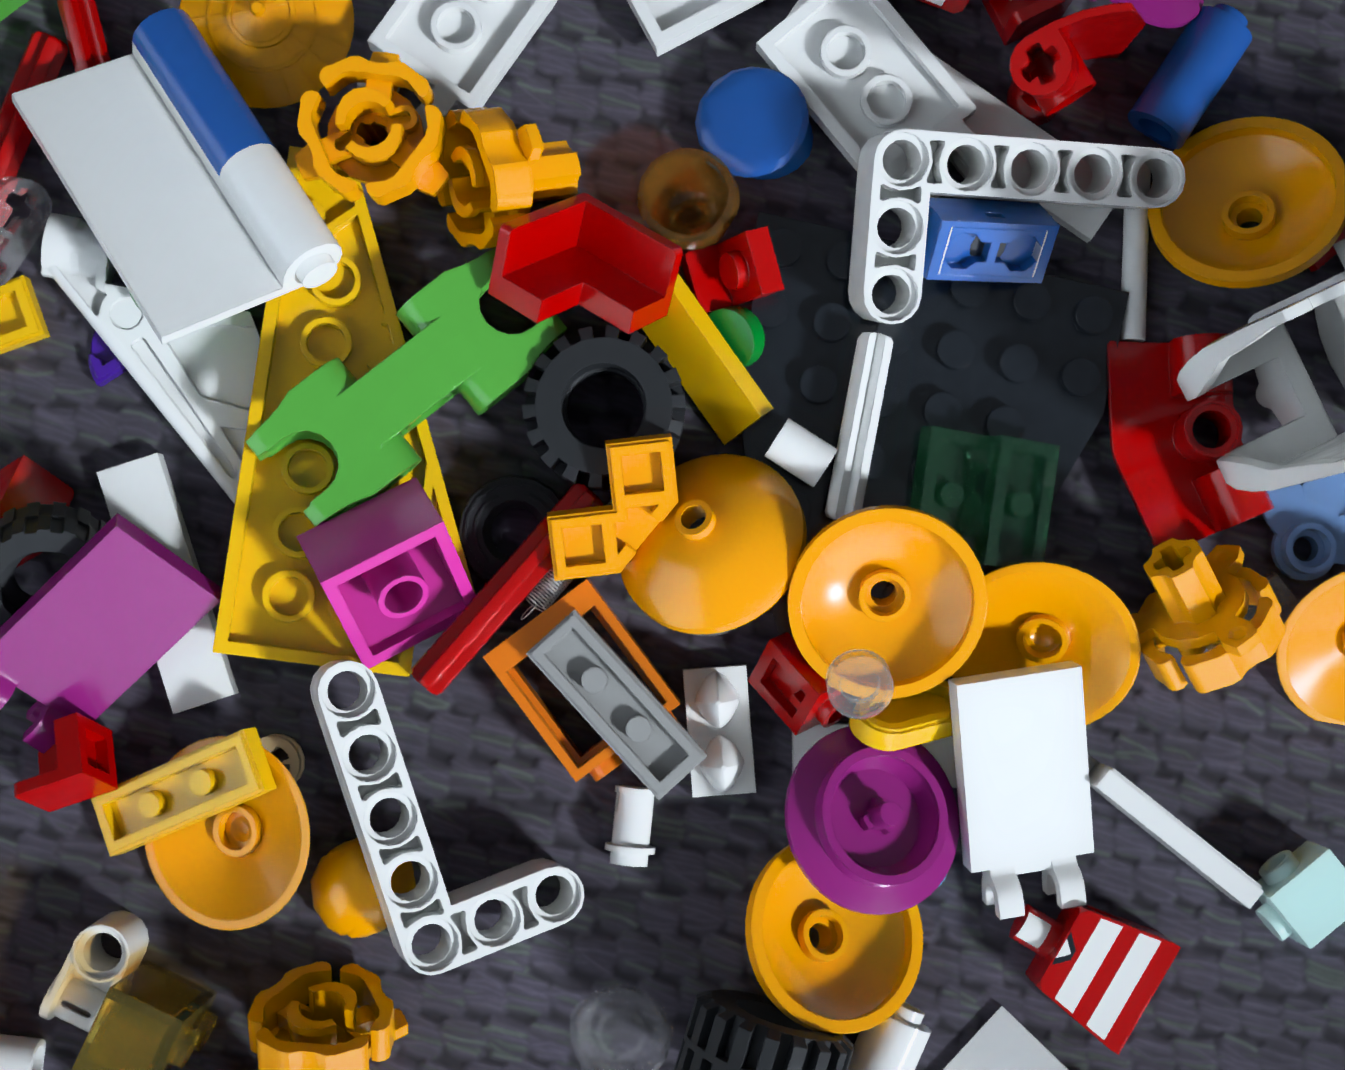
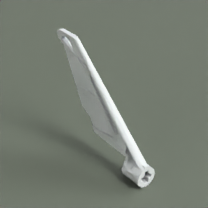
(194, 381)

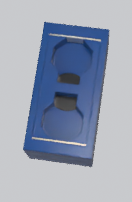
(988, 240)

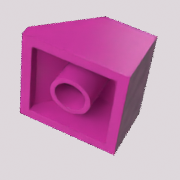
(389, 571)

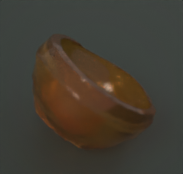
(688, 198)

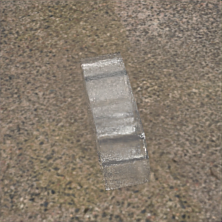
(20, 233)

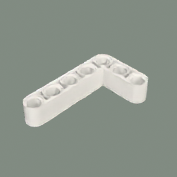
(988, 178)
(409, 841)

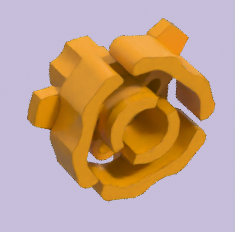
(367, 114)
(499, 172)
(1203, 606)
(332, 1029)

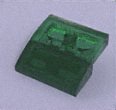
(988, 491)

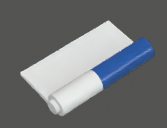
(179, 180)

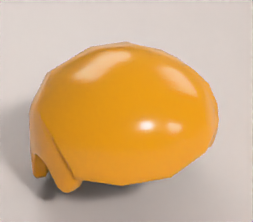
(345, 892)

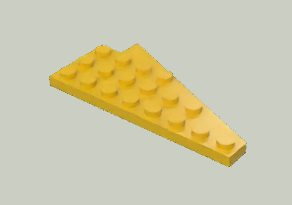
(269, 589)

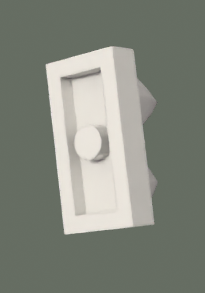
(722, 727)

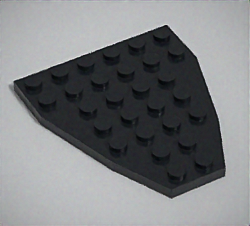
(967, 360)

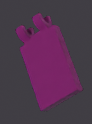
(99, 626)

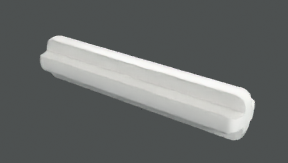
(859, 424)

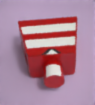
(1095, 966)

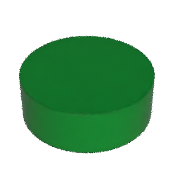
(741, 331)

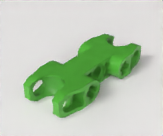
(369, 416)

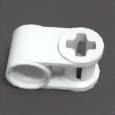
(90, 971)

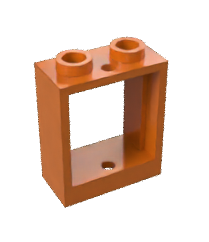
(505, 657)

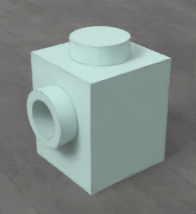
(1302, 894)

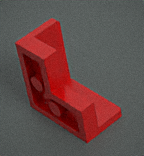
(585, 258)

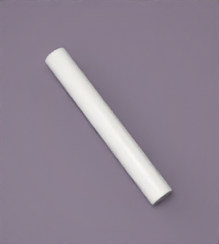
(1136, 264)

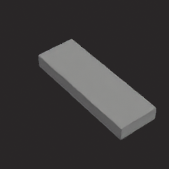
(617, 704)

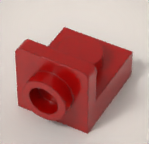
(733, 270)
(792, 686)

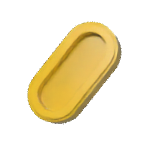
(907, 721)

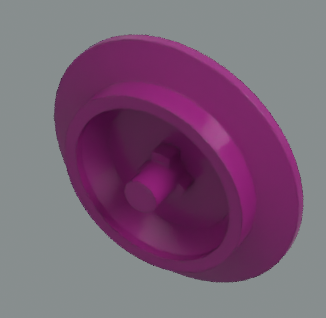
(871, 823)

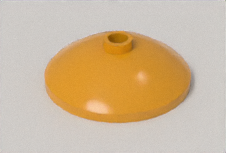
(1256, 173)
(730, 563)
(921, 627)
(855, 972)

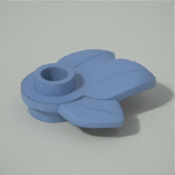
(1311, 512)

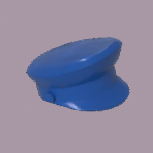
(755, 123)

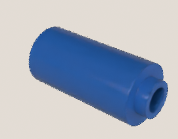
(1191, 75)

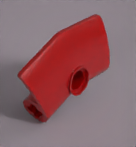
(1052, 63)
(1154, 446)

